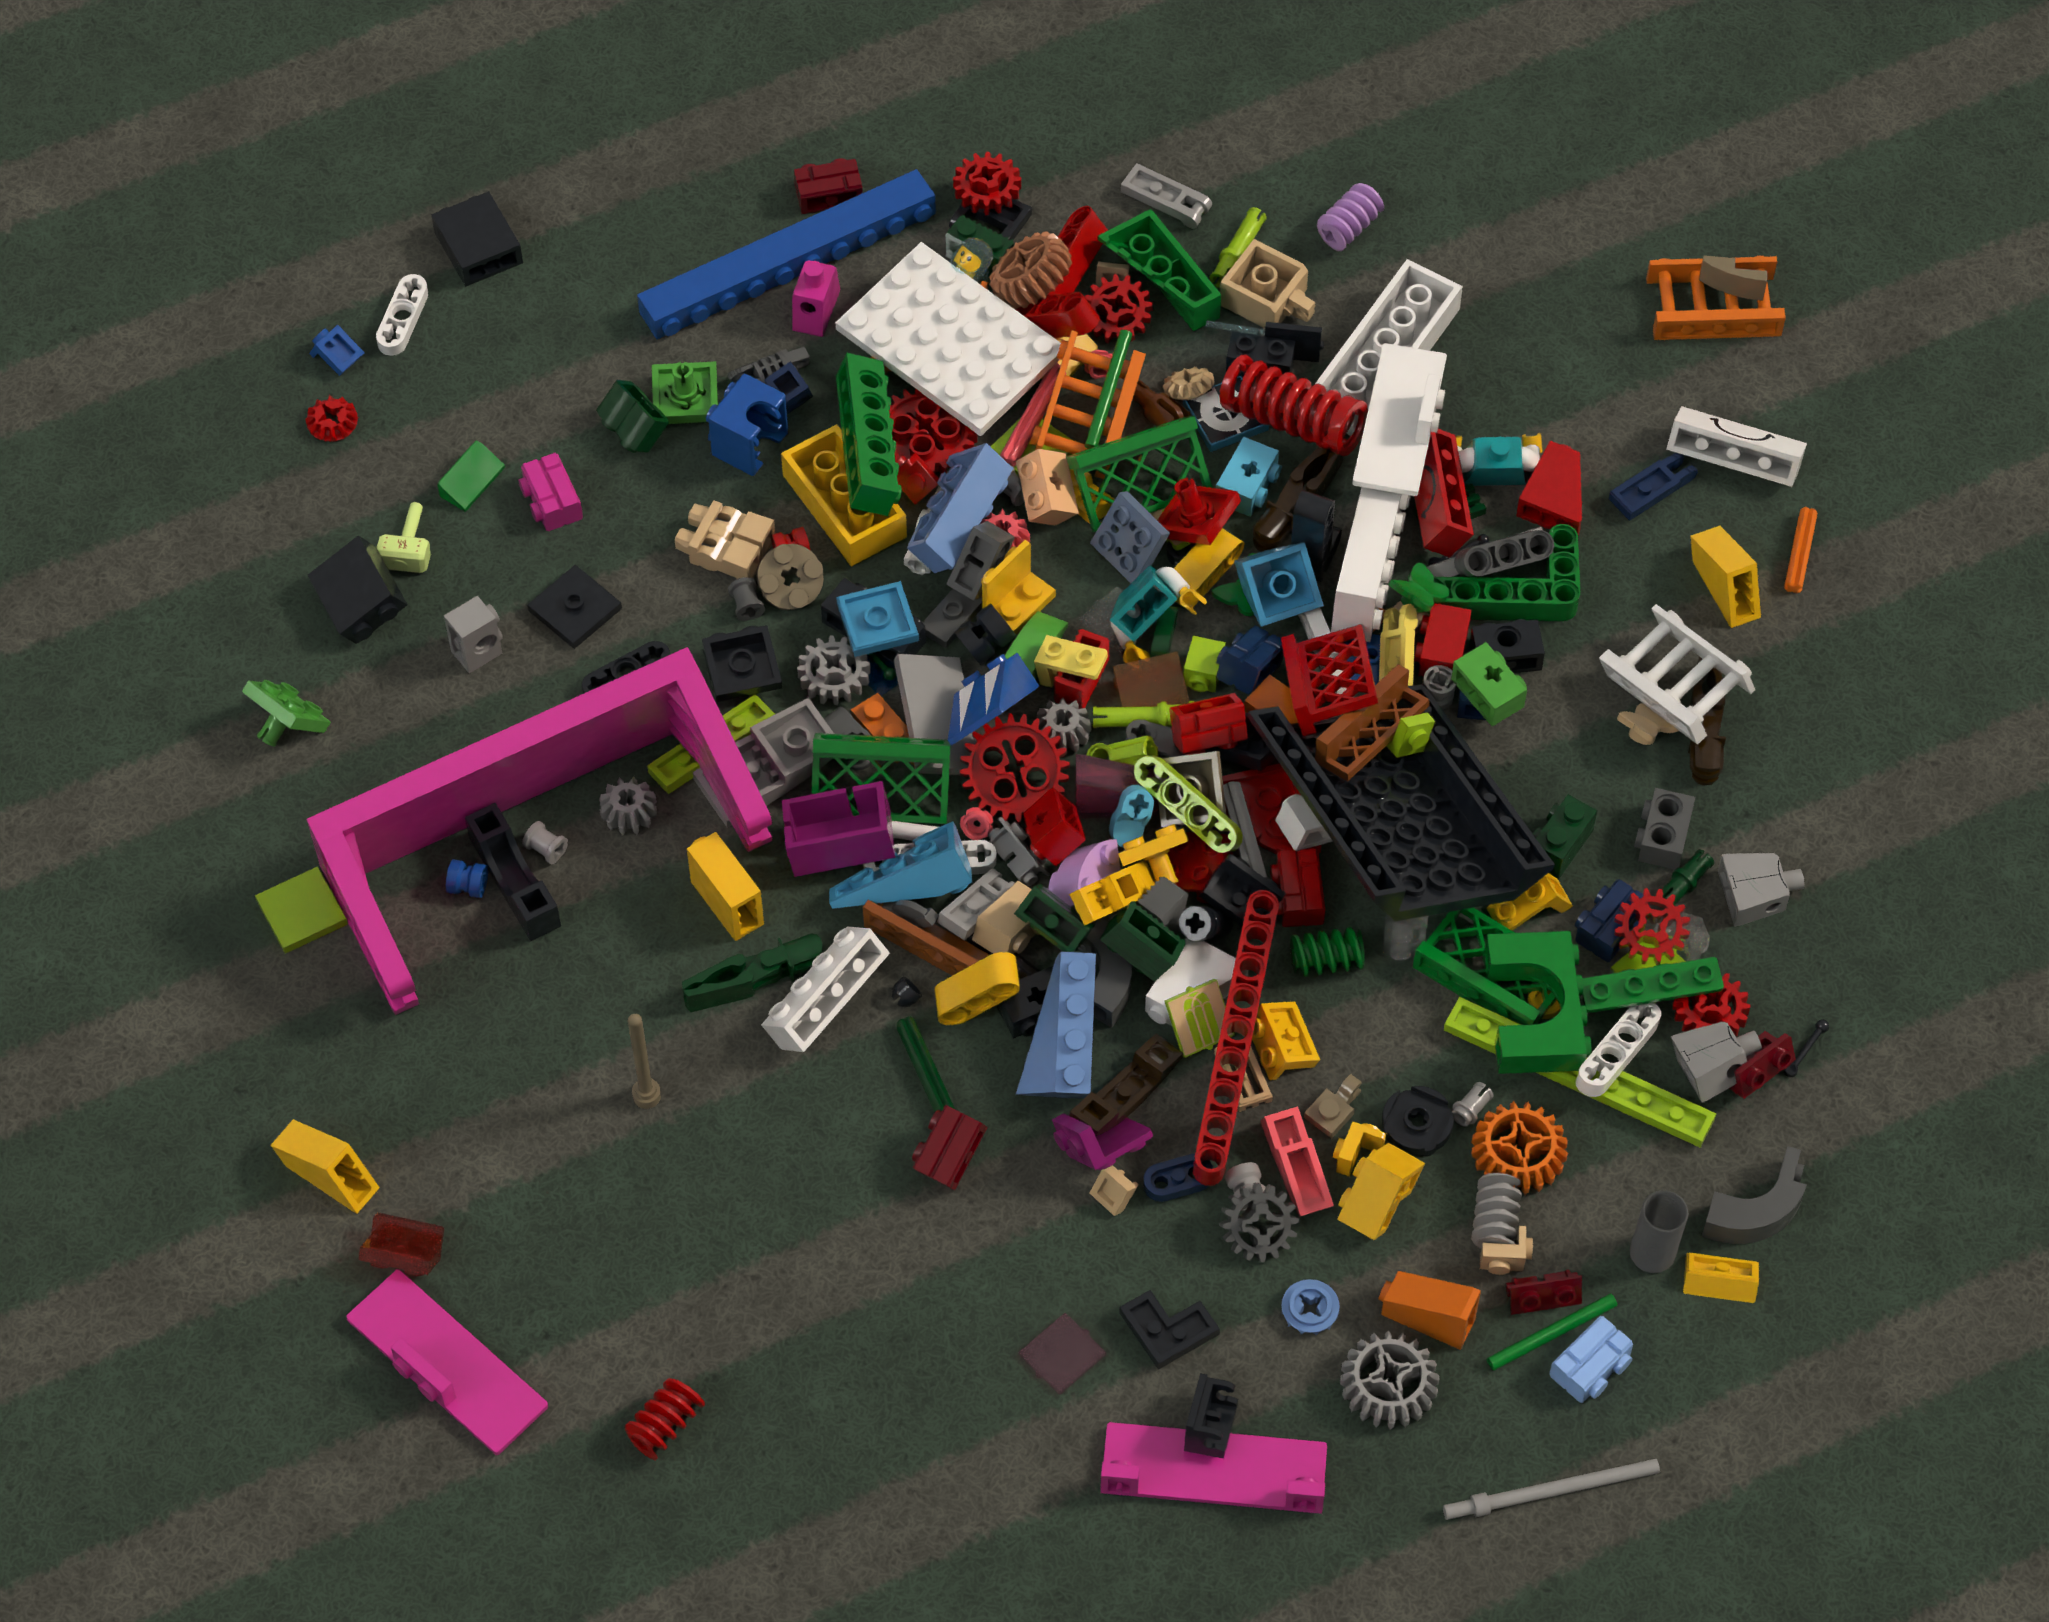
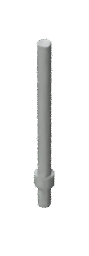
(1481, 1504)

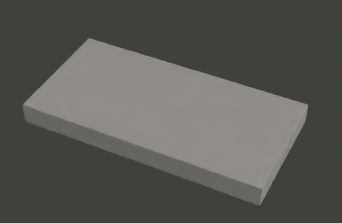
(927, 698)

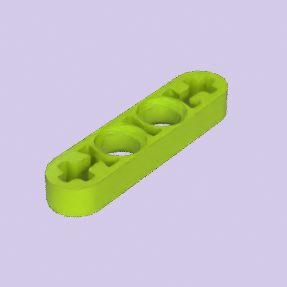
(1191, 799)

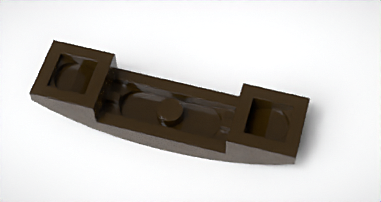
(1130, 1087)

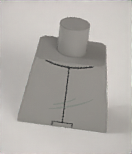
(1756, 885)
(1712, 1056)

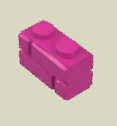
(551, 492)

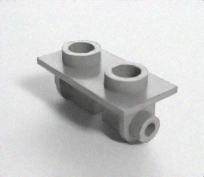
(1010, 841)

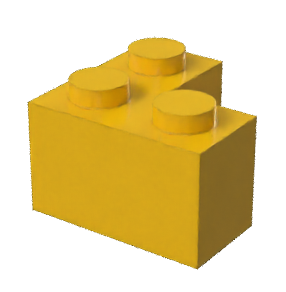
(1380, 1185)

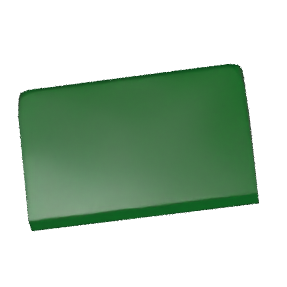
(470, 476)

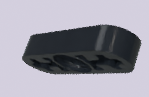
(629, 660)

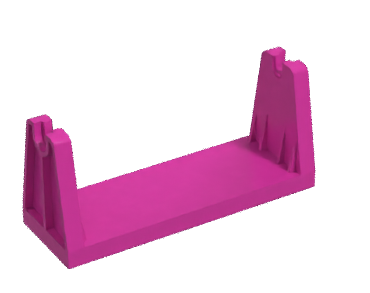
(515, 767)

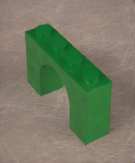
(1550, 961)

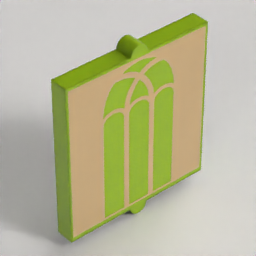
(1197, 1017)

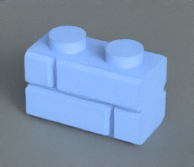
(1592, 1359)

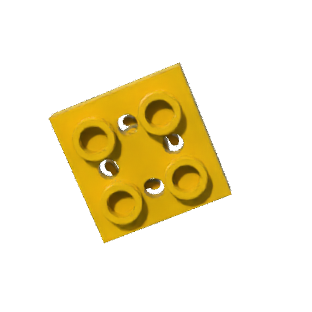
(1155, 851)

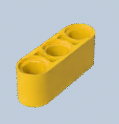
(1208, 563)
(977, 988)

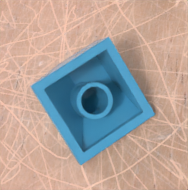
(1279, 583)

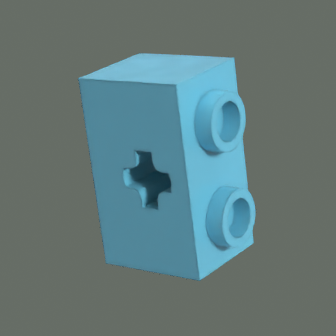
(1250, 473)

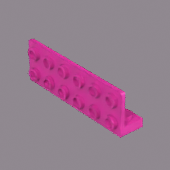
(1252, 1474)

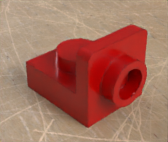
(915, 477)

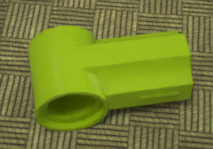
(1125, 751)

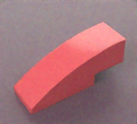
(1297, 1161)

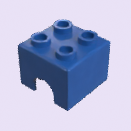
(743, 416)

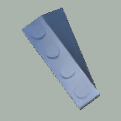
(961, 504)
(1063, 1035)

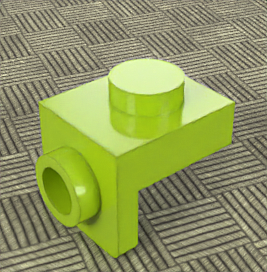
(1411, 735)

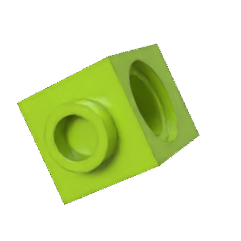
(1201, 665)

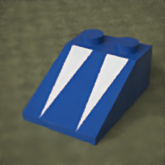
(989, 695)

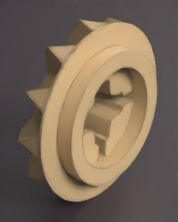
(1188, 383)

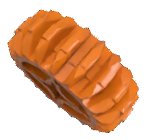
(1546, 1140)

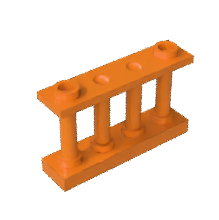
(1711, 323)
(1121, 400)

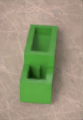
(1032, 636)

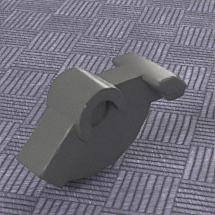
(912, 912)

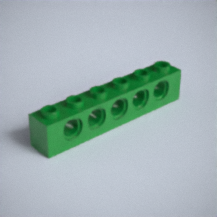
(867, 435)

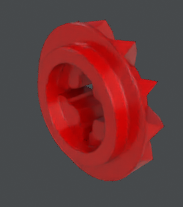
(329, 430)

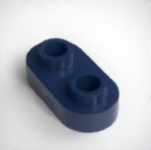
(1176, 1176)

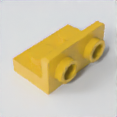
(1283, 1039)

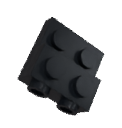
(741, 663)

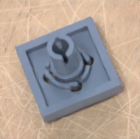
(1138, 536)

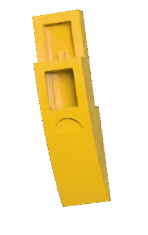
(1112, 892)

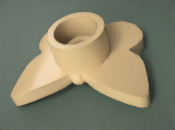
(1645, 724)

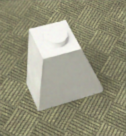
(1195, 966)

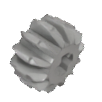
(1067, 722)
(628, 806)

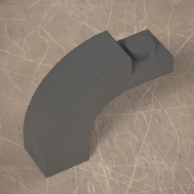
(1113, 979)
(1756, 1219)

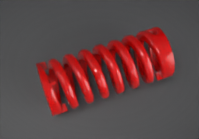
(1336, 423)

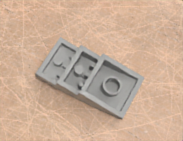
(776, 753)

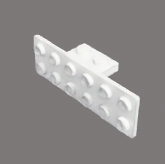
(1400, 419)

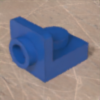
(336, 349)

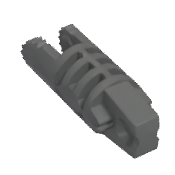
(768, 365)

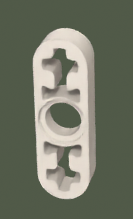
(399, 302)

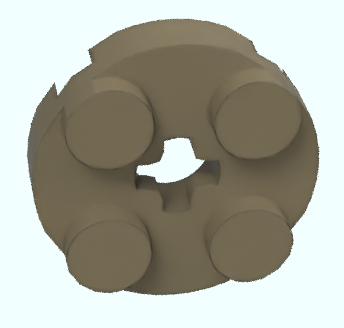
(772, 583)

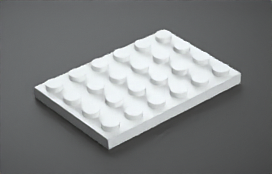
(950, 338)

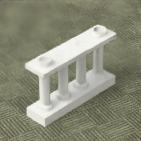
(1667, 702)

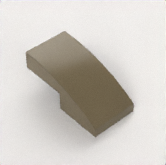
(1723, 276)

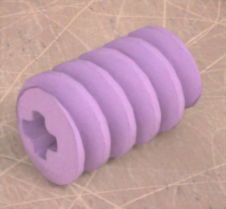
(1349, 216)

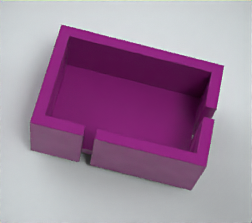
(827, 835)

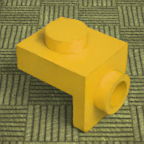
(1358, 1136)

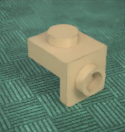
(1503, 1258)

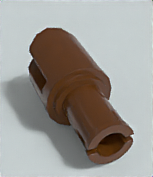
(1158, 407)

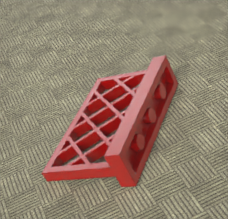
(1305, 681)

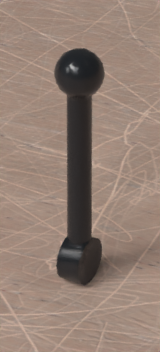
(1482, 538)
(1821, 1027)

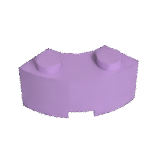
(1083, 868)

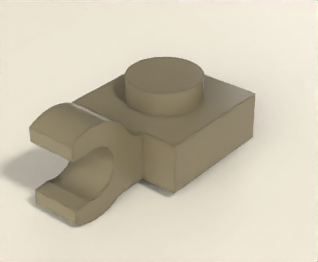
(1333, 1110)

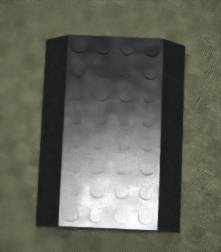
(1417, 827)

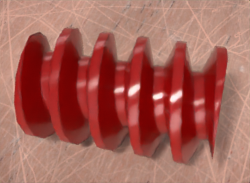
(661, 1415)

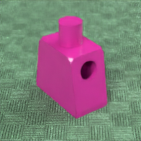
(820, 287)

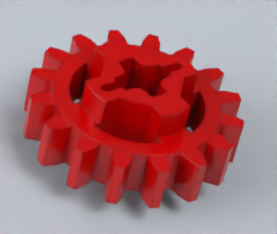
(987, 183)
(1129, 314)
(1643, 913)
(1711, 1014)

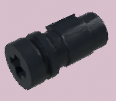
(1204, 923)

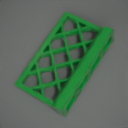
(1133, 445)
(889, 750)
(1472, 983)

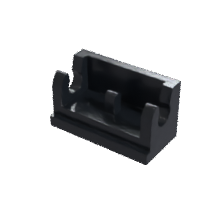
(1210, 1417)

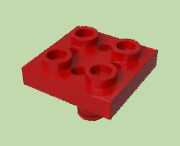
(1193, 508)

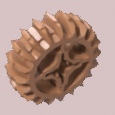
(1030, 270)

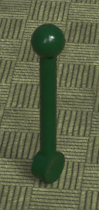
(889, 673)

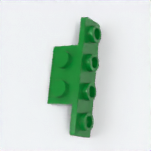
(1652, 984)

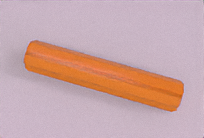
(1800, 550)

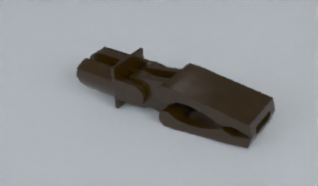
(1278, 517)
(1708, 755)

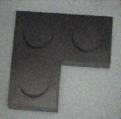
(1167, 1337)

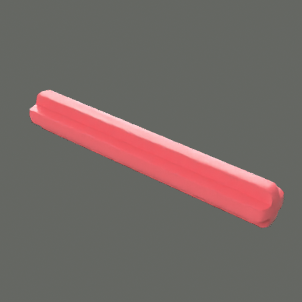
(1032, 416)

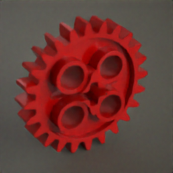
(937, 424)
(985, 778)

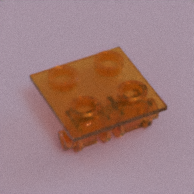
(1151, 681)

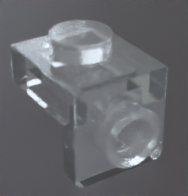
(1698, 938)

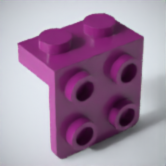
(1101, 1150)

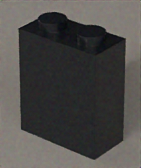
(477, 238)
(357, 590)

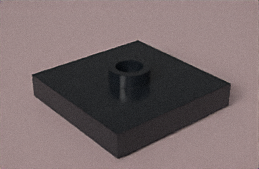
(574, 606)

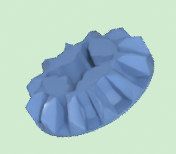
(1311, 1292)

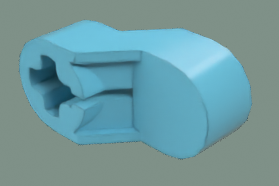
(1131, 815)

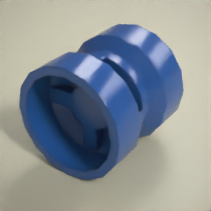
(470, 879)

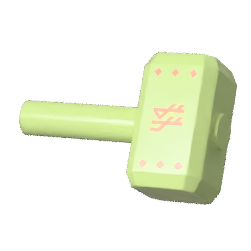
(406, 551)

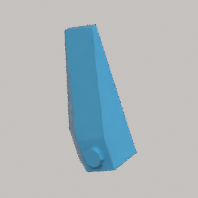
(925, 871)

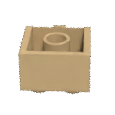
(1266, 286)

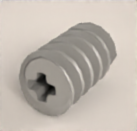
(1496, 1209)

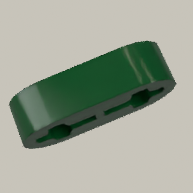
(1164, 632)

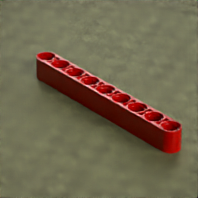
(1235, 1051)

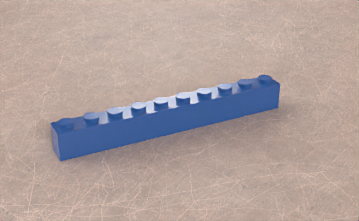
(781, 255)

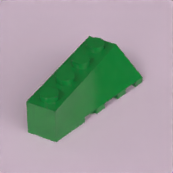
(1162, 259)

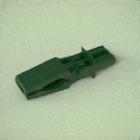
(741, 975)

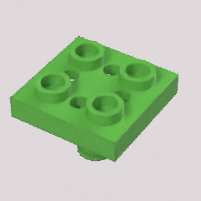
(684, 383)
(285, 710)

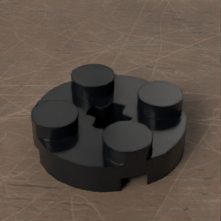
(1410, 1138)

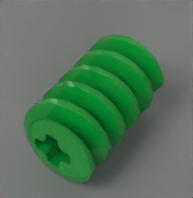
(1327, 951)

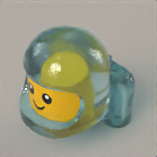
(973, 259)

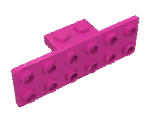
(447, 1362)

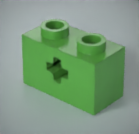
(1489, 683)

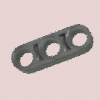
(1518, 549)

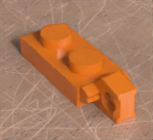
(879, 718)

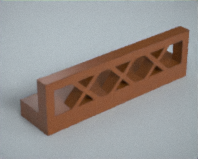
(1341, 736)
(929, 943)

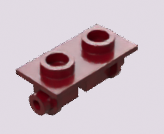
(1555, 1291)

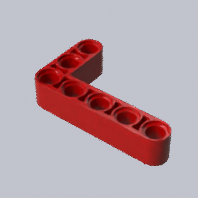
(1064, 308)

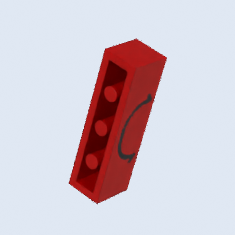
(1443, 498)

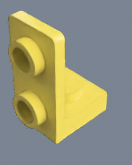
(1068, 657)

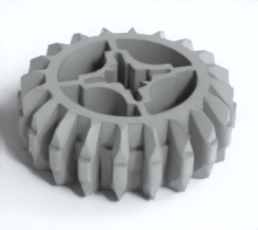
(1414, 1367)

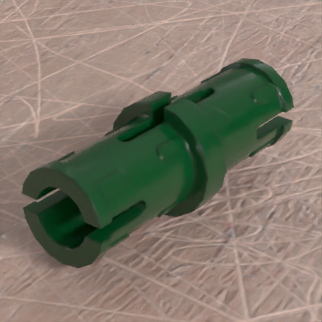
(1686, 878)

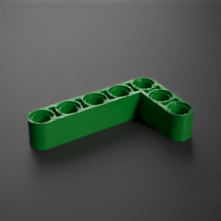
(1515, 591)

